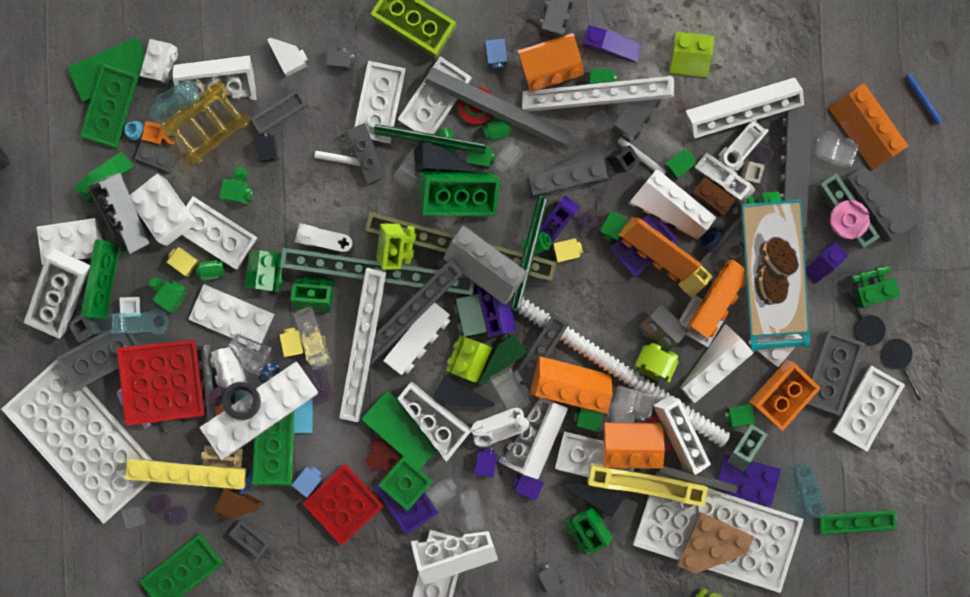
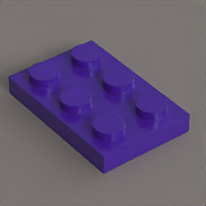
(629, 258)
(754, 484)
(409, 520)

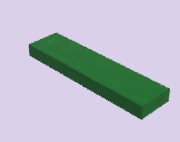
(857, 522)

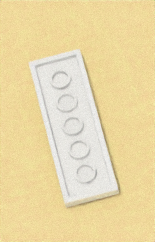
(278, 399)

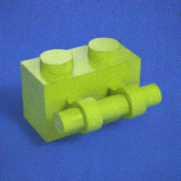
(391, 246)
(468, 359)

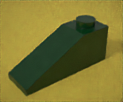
(505, 354)

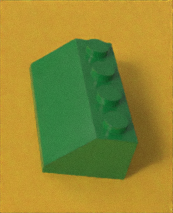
(458, 193)

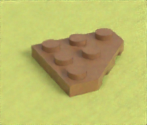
(713, 544)

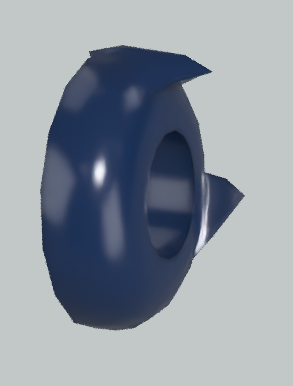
(707, 236)
(267, 370)

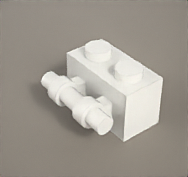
(227, 368)

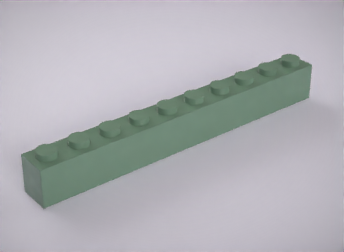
(356, 268)

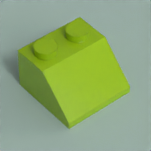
(691, 54)

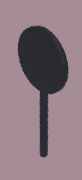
(869, 328)
(898, 355)

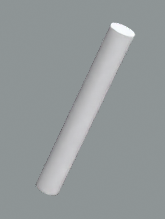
(337, 158)
(643, 158)

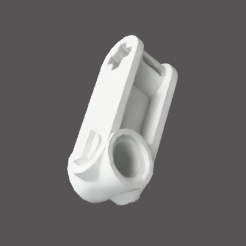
(743, 145)
(322, 238)
(499, 427)

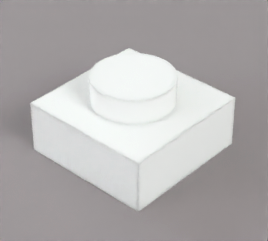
(129, 304)

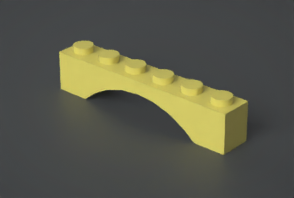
(186, 474)
(648, 484)

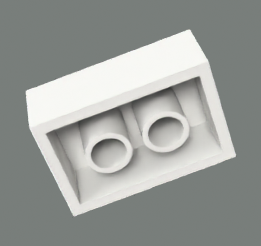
(162, 210)
(70, 238)

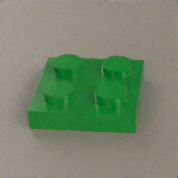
(405, 483)

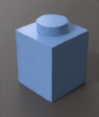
(496, 53)
(307, 480)

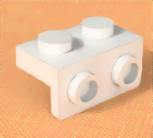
(159, 61)

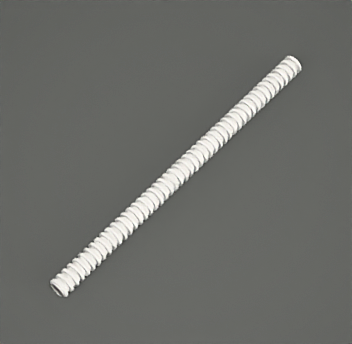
(621, 371)

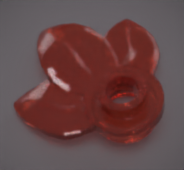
(382, 454)

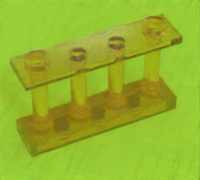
(187, 116)

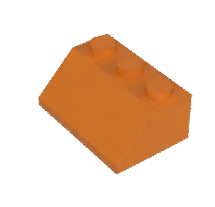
(551, 62)
(784, 394)
(633, 445)

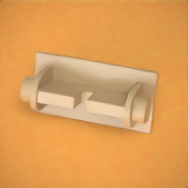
(211, 458)

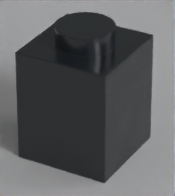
(266, 148)
(623, 159)

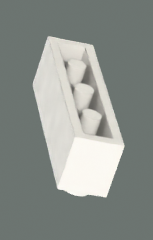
(416, 338)
(682, 434)

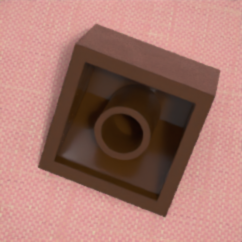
(234, 504)

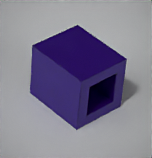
(486, 462)
(528, 486)

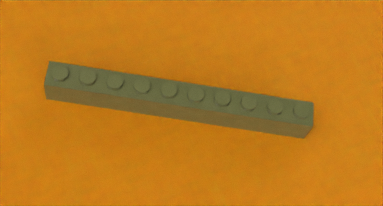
(440, 242)

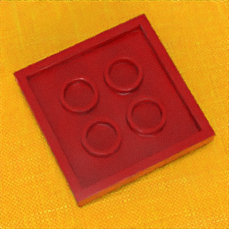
(343, 504)

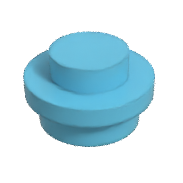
(134, 130)

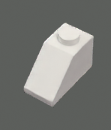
(288, 56)

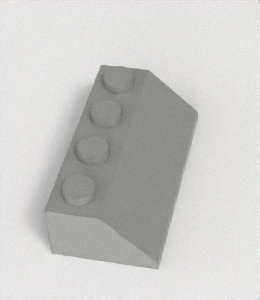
(485, 265)

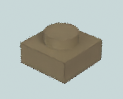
(752, 171)

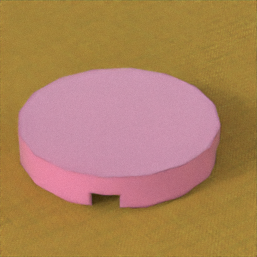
(849, 219)

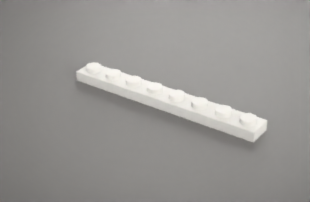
(598, 94)
(362, 344)

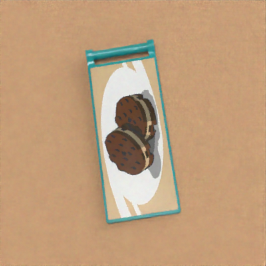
(775, 273)

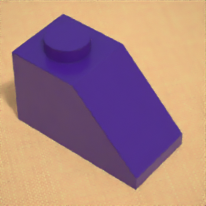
(825, 262)

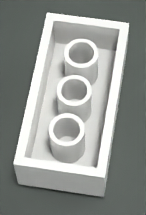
(57, 294)

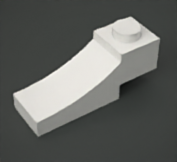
(725, 178)

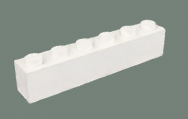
(745, 107)

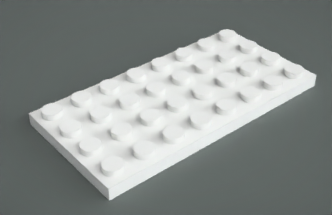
(78, 440)
(669, 523)

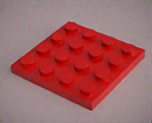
(160, 382)

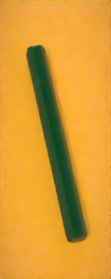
(436, 140)
(529, 249)

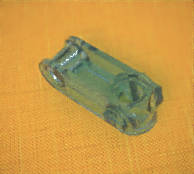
(174, 100)
(139, 322)

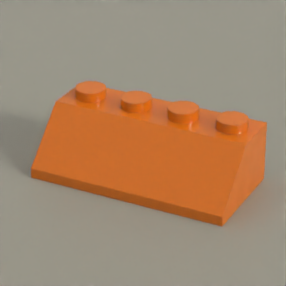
(868, 126)
(658, 249)
(718, 298)
(572, 385)

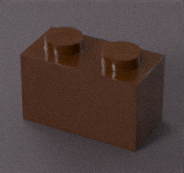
(713, 197)

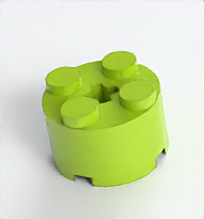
(656, 363)

